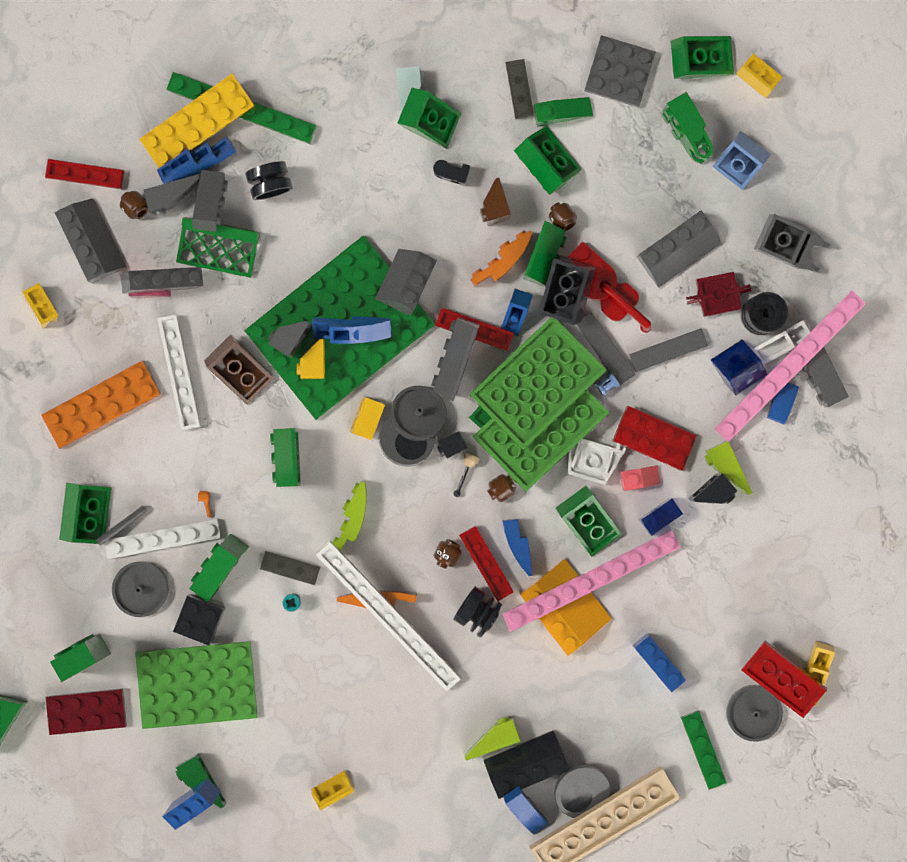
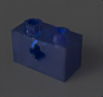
(660, 516)

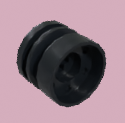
(774, 313)
(478, 612)

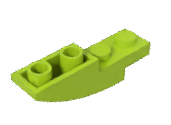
(355, 511)

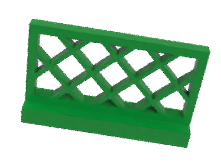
(223, 231)

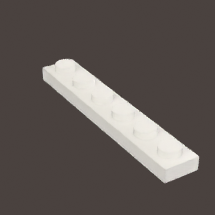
(179, 372)
(162, 539)

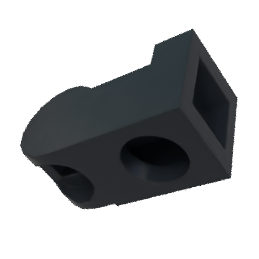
(451, 173)

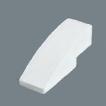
(782, 342)

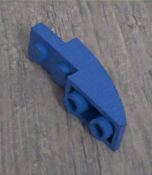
(352, 331)

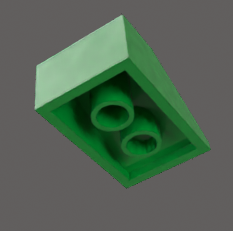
(701, 56)
(429, 117)
(588, 521)

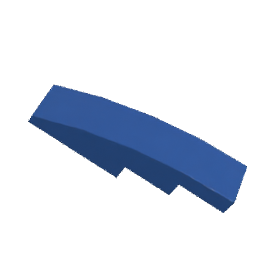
(191, 163)

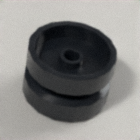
(269, 180)

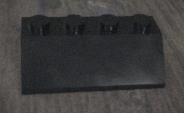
(526, 764)

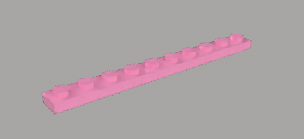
(790, 366)
(590, 581)

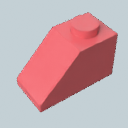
(639, 478)

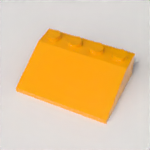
(573, 622)

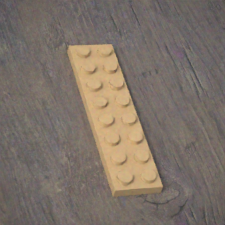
(607, 819)

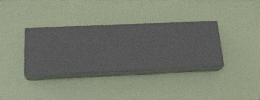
(605, 348)
(668, 350)

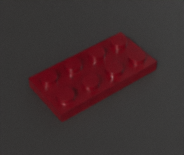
(86, 711)

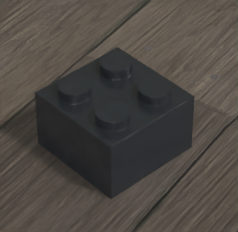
(199, 619)

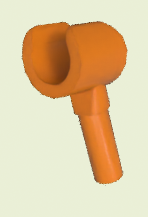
(204, 496)

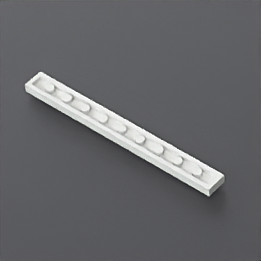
(388, 615)

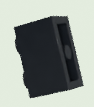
(451, 445)

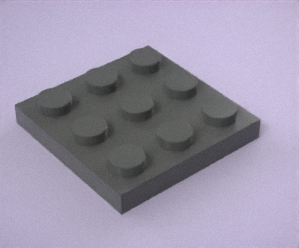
(620, 71)

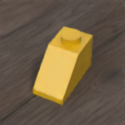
(313, 362)

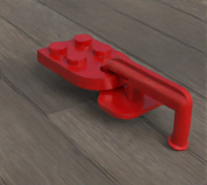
(615, 298)

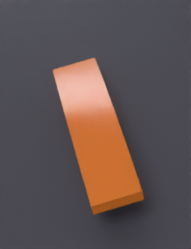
(391, 596)

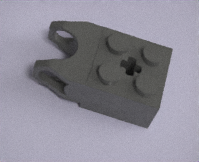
(796, 242)

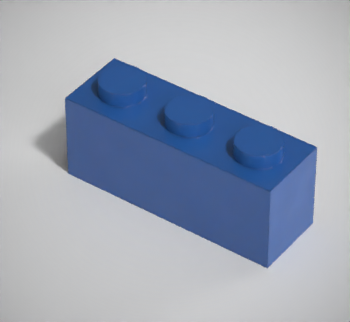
(659, 662)
(191, 804)

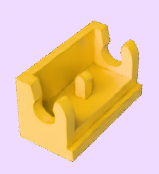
(759, 75)
(40, 305)
(367, 418)
(332, 790)

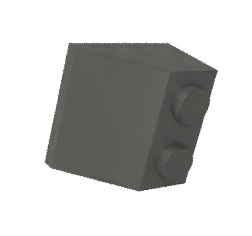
(289, 337)

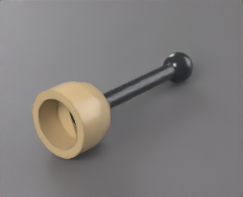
(469, 460)

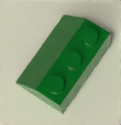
(547, 160)
(545, 251)
(286, 457)
(84, 513)

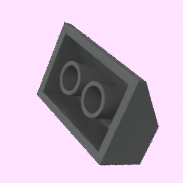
(406, 280)

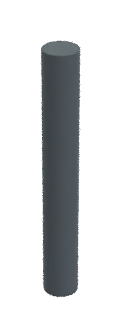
(121, 525)

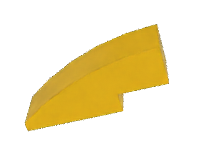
(820, 661)

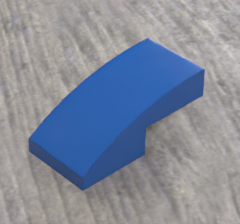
(783, 403)

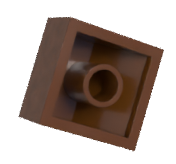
(495, 205)

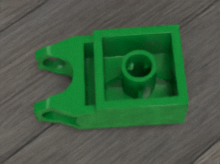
(688, 126)

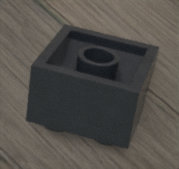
(715, 490)

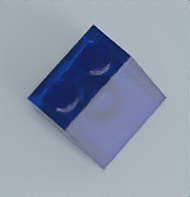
(739, 367)

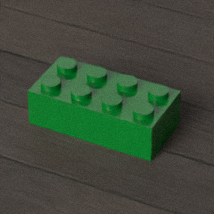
(79, 656)

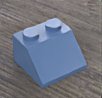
(741, 160)

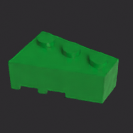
(218, 567)

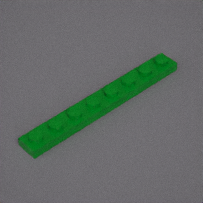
(258, 114)

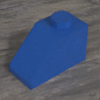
(516, 311)

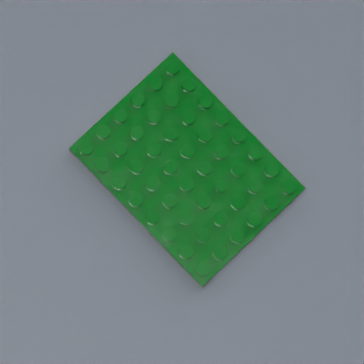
(338, 291)

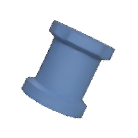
(607, 384)

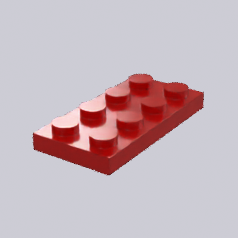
(654, 438)
(784, 679)

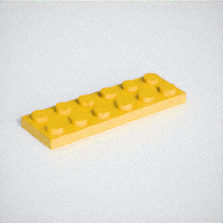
(197, 121)

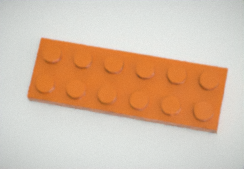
(101, 404)

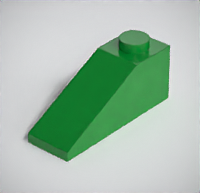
(562, 110)
(193, 772)

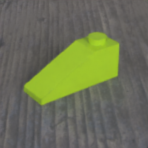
(725, 462)
(498, 736)

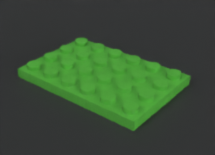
(538, 382)
(533, 462)
(196, 685)

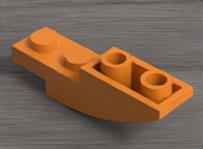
(509, 255)

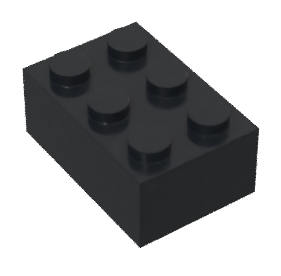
(567, 290)

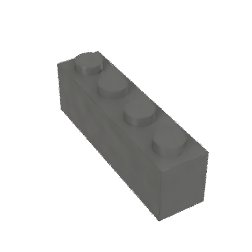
(161, 280)

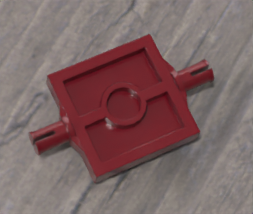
(718, 294)

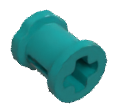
(286, 603)

